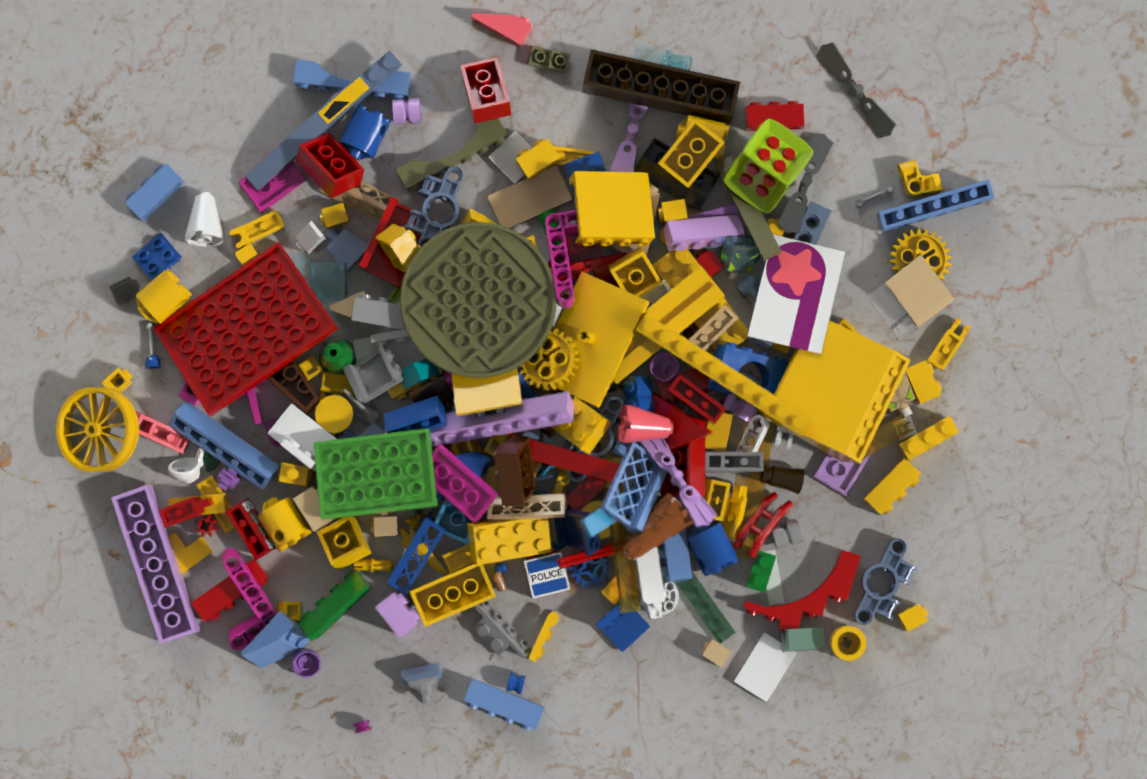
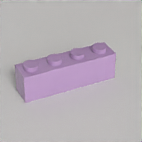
(701, 232)

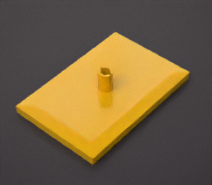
(610, 321)

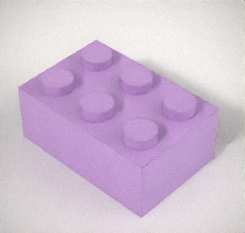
(399, 614)

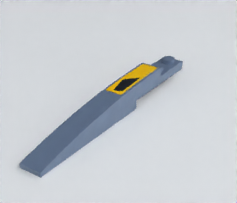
(324, 119)

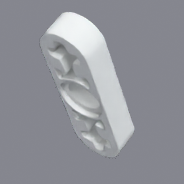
(752, 426)

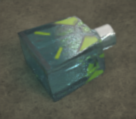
(739, 255)

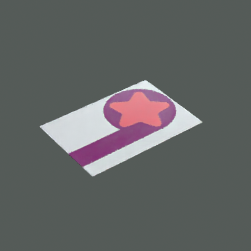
(797, 295)

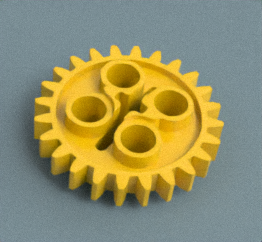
(910, 245)
(559, 372)

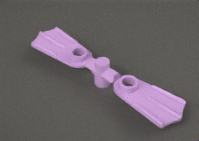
(625, 161)
(695, 504)

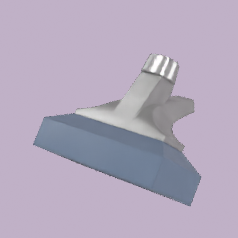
(422, 679)

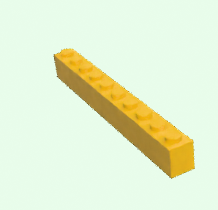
(723, 374)

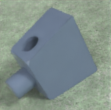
(346, 247)

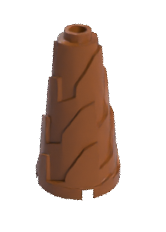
(663, 522)

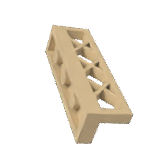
(358, 200)
(535, 503)

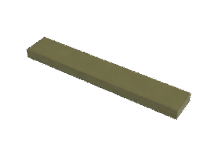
(751, 217)

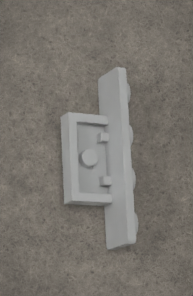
(498, 632)

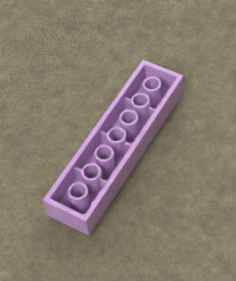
(155, 564)

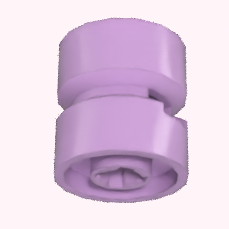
(406, 111)

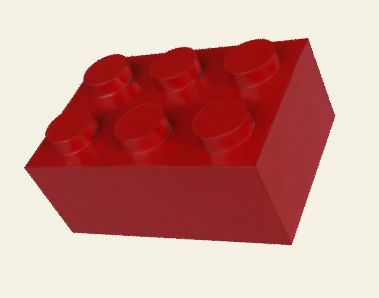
(485, 90)
(330, 165)

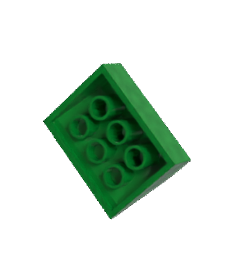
(335, 605)

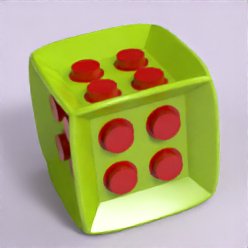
(768, 165)

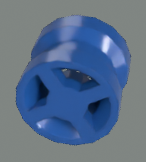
(515, 683)

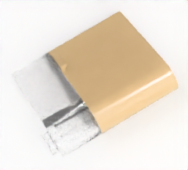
(910, 298)

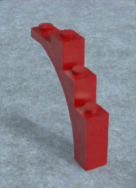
(836, 584)

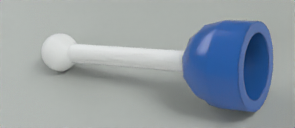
(152, 361)

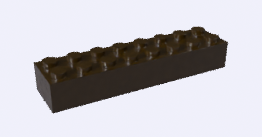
(660, 86)

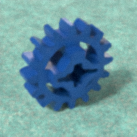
(595, 580)

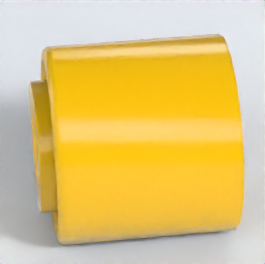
(856, 647)

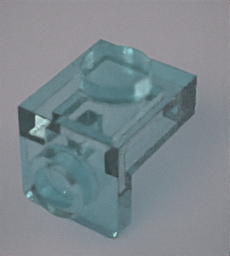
(677, 61)

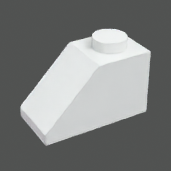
(310, 238)

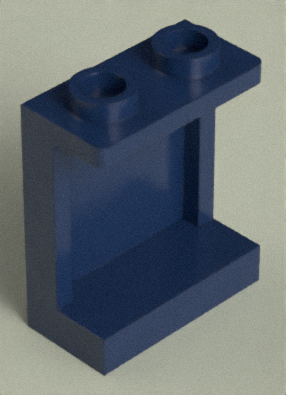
(569, 532)

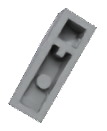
(734, 462)

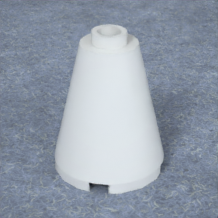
(204, 222)

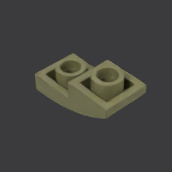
(548, 59)

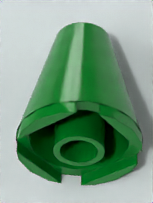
(344, 356)

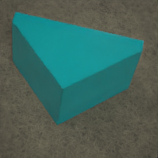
(418, 373)

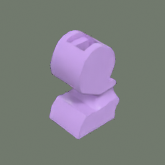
(738, 407)

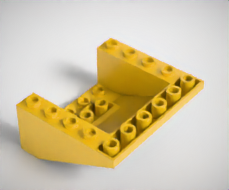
(842, 391)

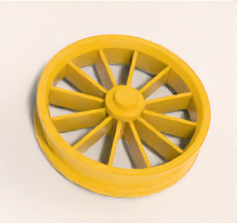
(97, 429)

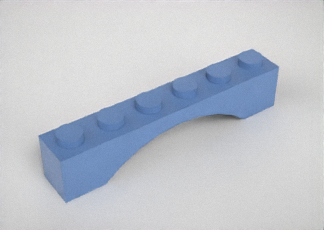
(312, 75)

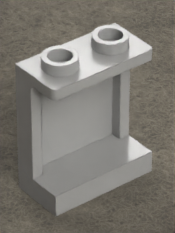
(374, 374)

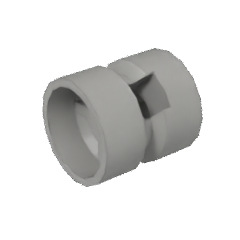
(786, 534)

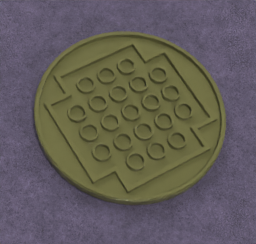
(478, 300)

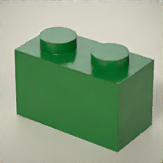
(760, 571)

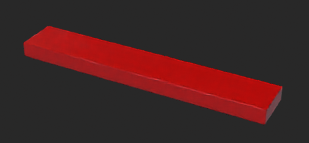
(573, 461)

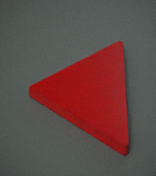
(684, 427)

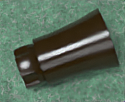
(783, 477)

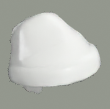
(187, 468)

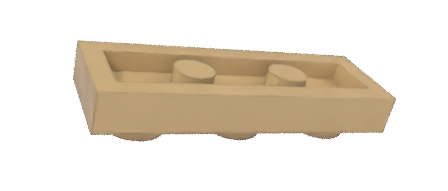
(714, 328)

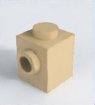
(384, 525)

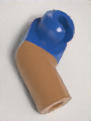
(497, 575)

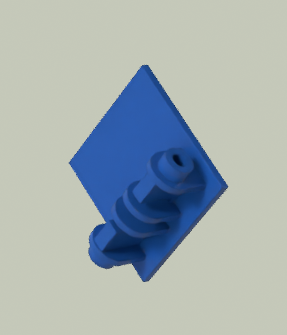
(157, 256)

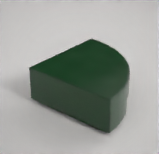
(210, 462)

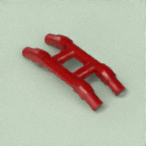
(762, 533)

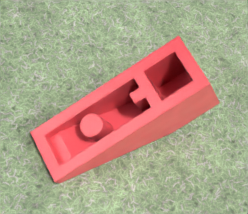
(506, 26)
(161, 433)

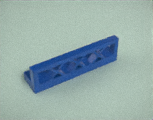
(412, 548)

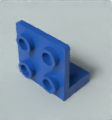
(622, 627)

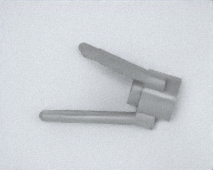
(368, 413)

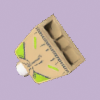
(902, 397)

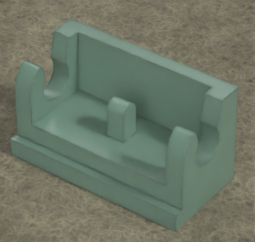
(803, 639)

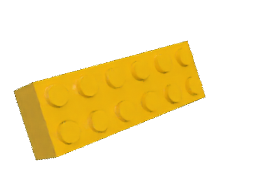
(675, 268)

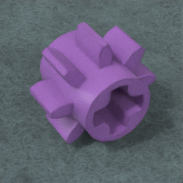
(228, 479)

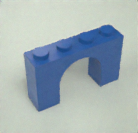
(770, 368)

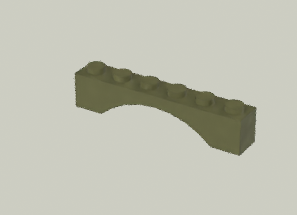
(486, 135)

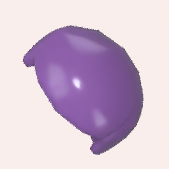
(665, 367)
(306, 663)

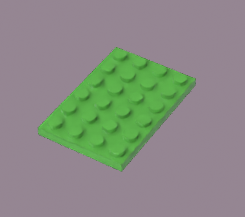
(375, 474)

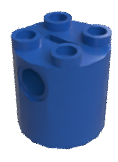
(364, 133)
(711, 548)

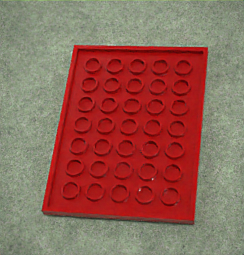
(245, 329)

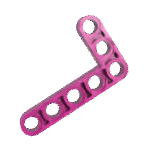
(560, 251)
(254, 597)

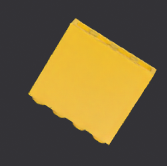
(613, 208)

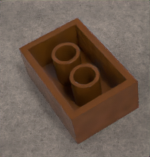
(515, 471)

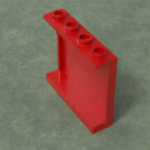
(375, 259)

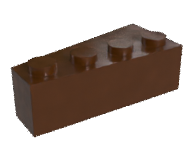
(295, 387)

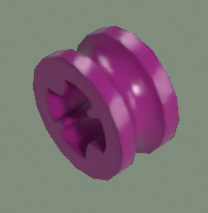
(362, 726)

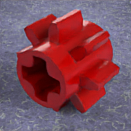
(201, 524)

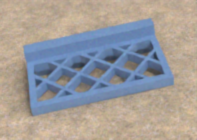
(645, 495)

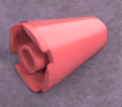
(642, 425)

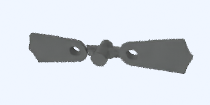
(835, 63)
(793, 214)

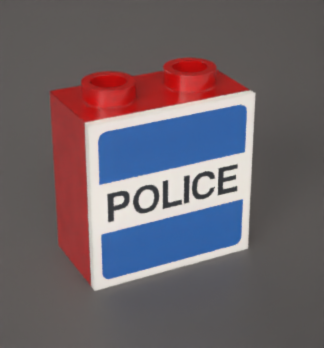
(545, 575)

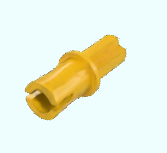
(373, 565)

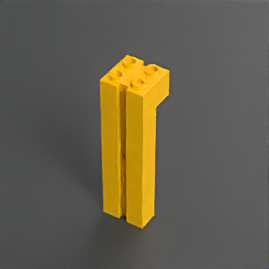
(675, 310)

